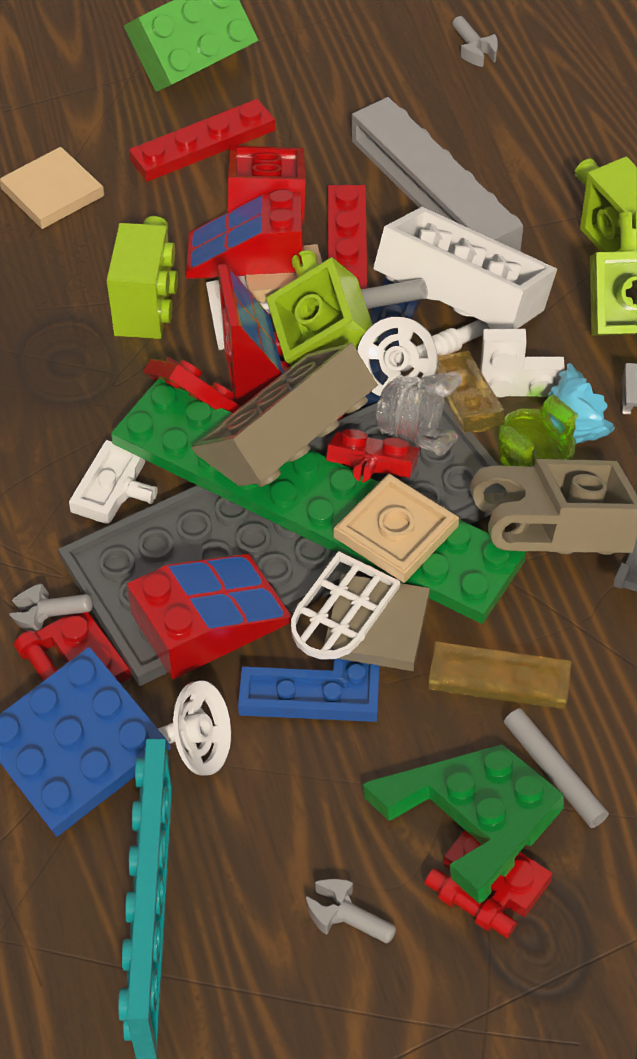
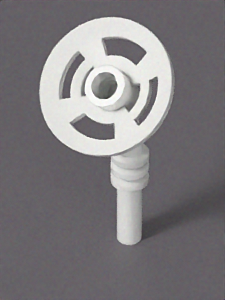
(408, 355)
(198, 728)

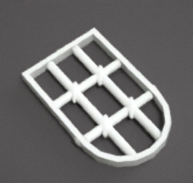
(357, 602)

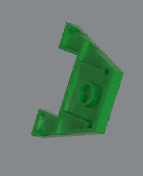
(488, 796)

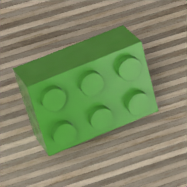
(188, 37)

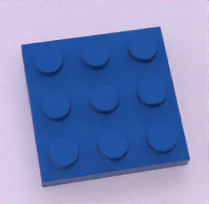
(74, 740)

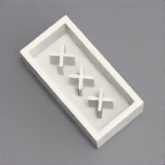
(465, 269)

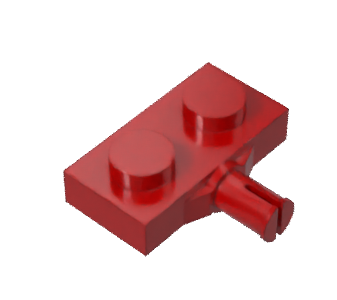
(372, 455)

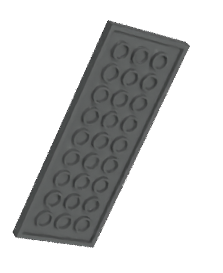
(207, 526)

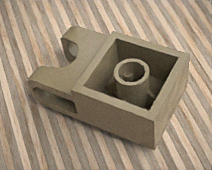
(559, 506)

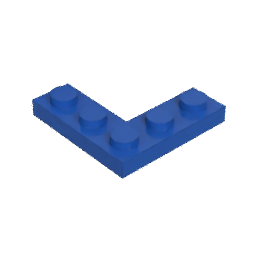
(339, 694)

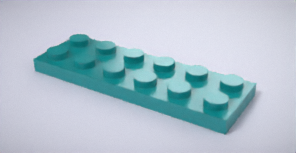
(147, 904)

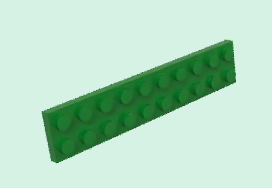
(311, 500)

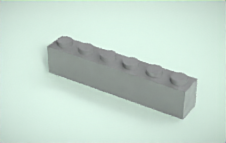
(430, 173)

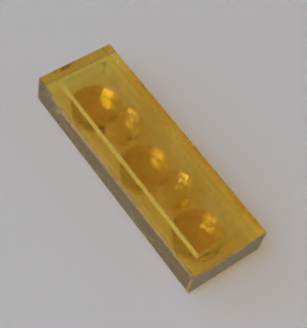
(473, 400)
(500, 675)

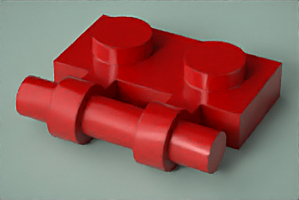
(516, 890)

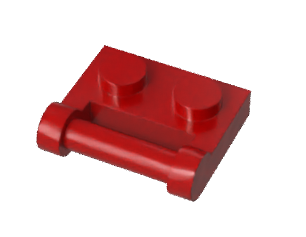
(70, 637)

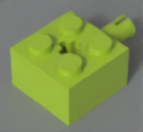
(607, 193)
(610, 278)
(142, 279)
(318, 308)

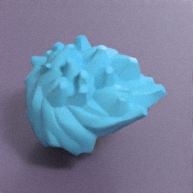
(578, 395)

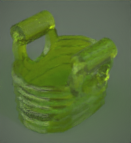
(532, 436)

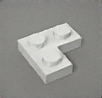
(513, 373)

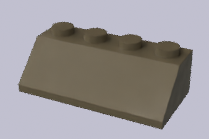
(288, 416)

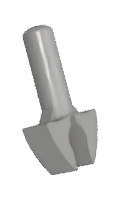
(476, 46)
(40, 607)
(345, 911)

